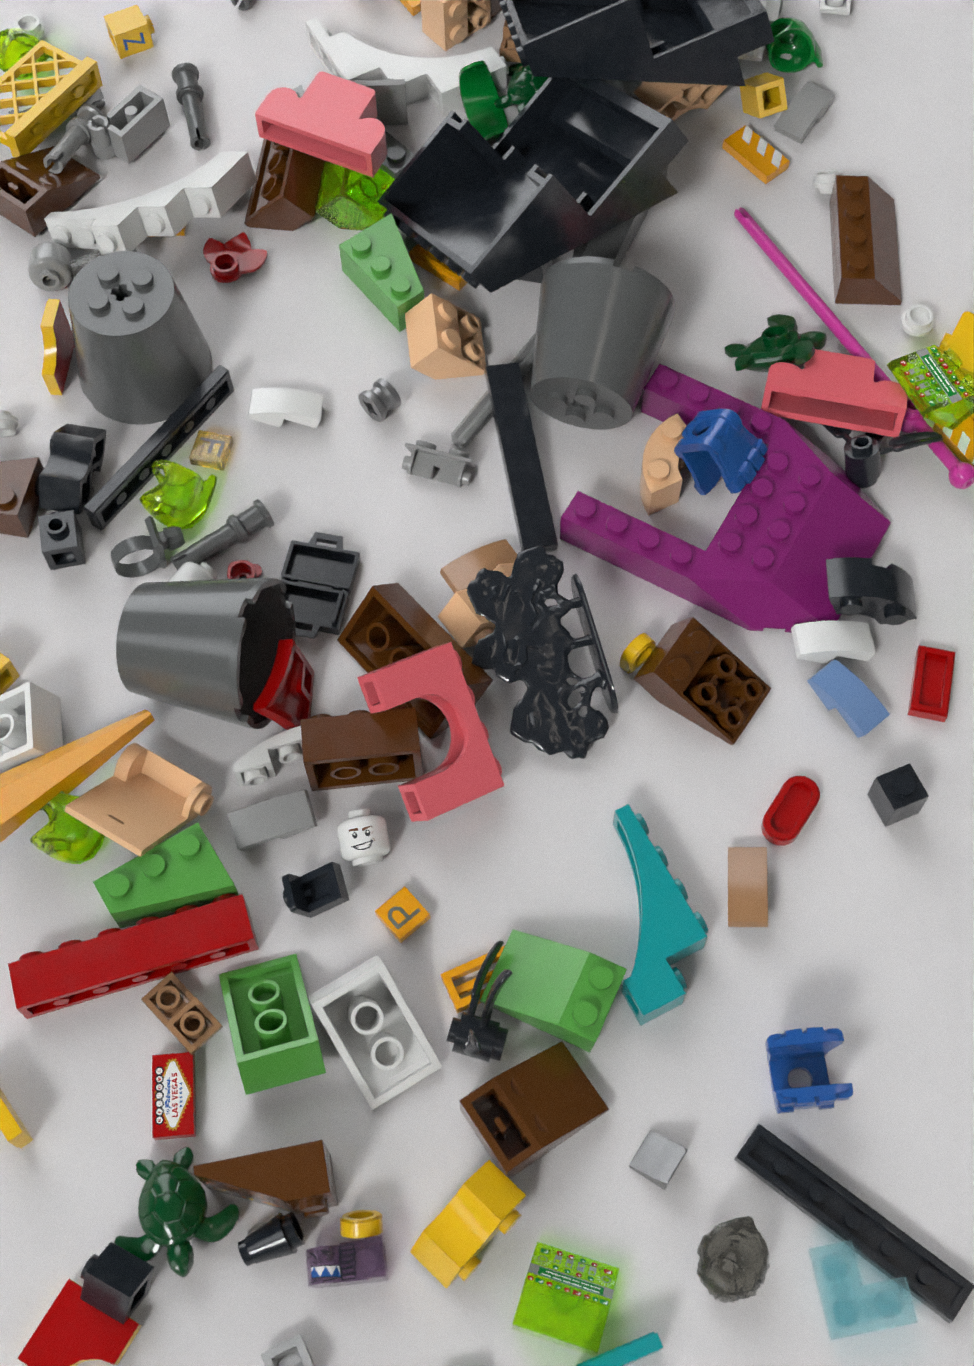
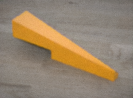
(38, 781)

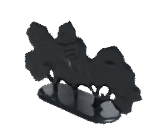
(535, 649)

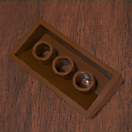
(284, 188)
(864, 243)
(394, 627)

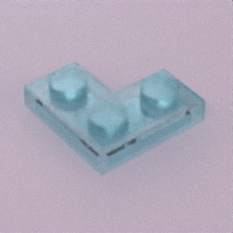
(849, 1304)

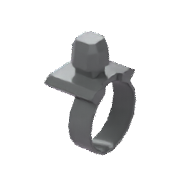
(169, 538)

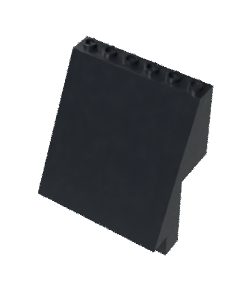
(638, 38)
(552, 180)

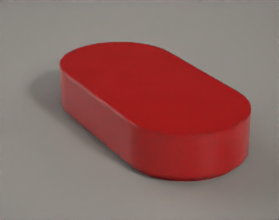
(790, 810)

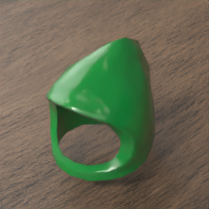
(793, 38)

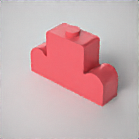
(328, 122)
(836, 393)

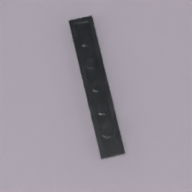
(159, 446)
(520, 457)
(852, 1219)

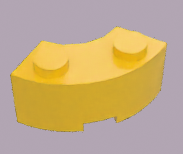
(468, 1224)

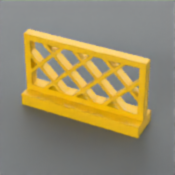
(50, 108)

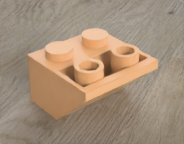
(453, 20)
(444, 340)

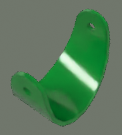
(478, 99)

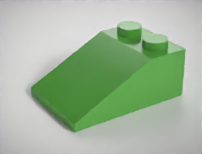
(556, 988)
(271, 1024)

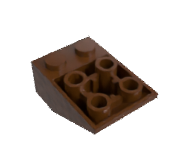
(33, 192)
(702, 680)
(532, 1108)

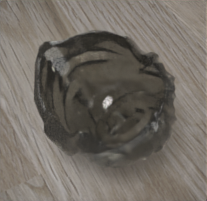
(733, 1260)

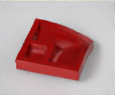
(289, 687)

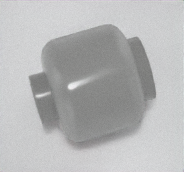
(50, 263)

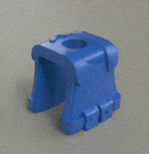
(720, 446)
(804, 1052)

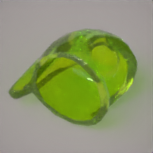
(14, 45)
(180, 495)
(66, 836)

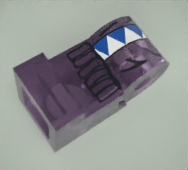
(347, 1263)

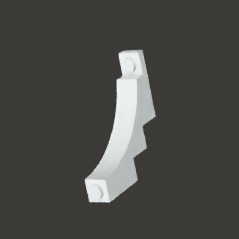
(424, 77)

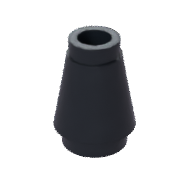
(272, 1240)

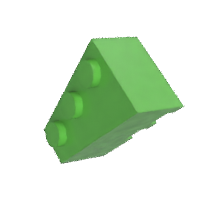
(383, 270)
(165, 879)

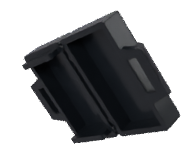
(319, 583)

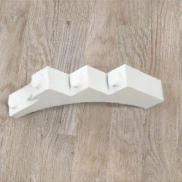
(163, 212)

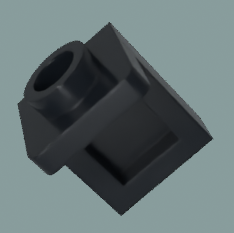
(315, 890)

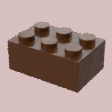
(361, 748)

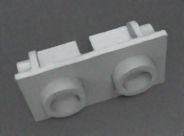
(452, 465)

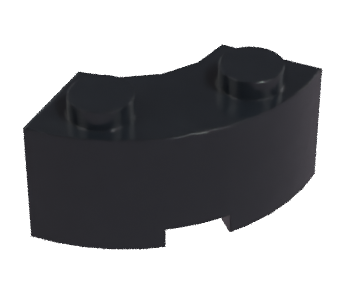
(69, 471)
(870, 590)

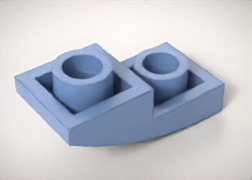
(850, 696)

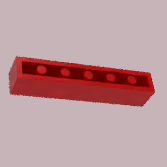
(132, 955)

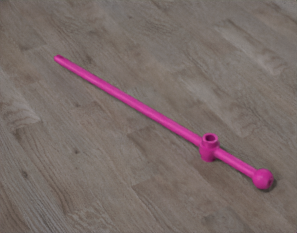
(960, 473)

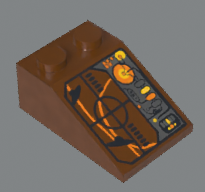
(285, 1178)

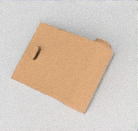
(142, 801)

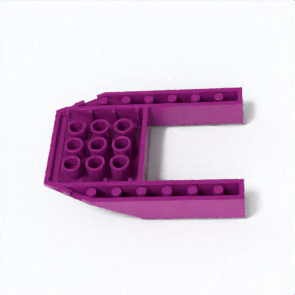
(774, 542)

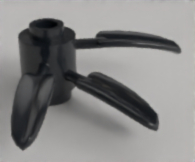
(864, 452)
(479, 1035)

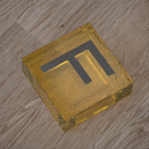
(211, 450)

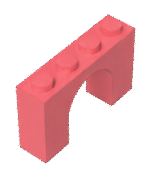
(470, 764)

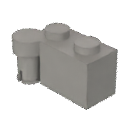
(131, 126)

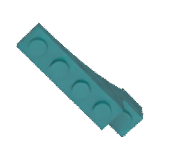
(666, 924)

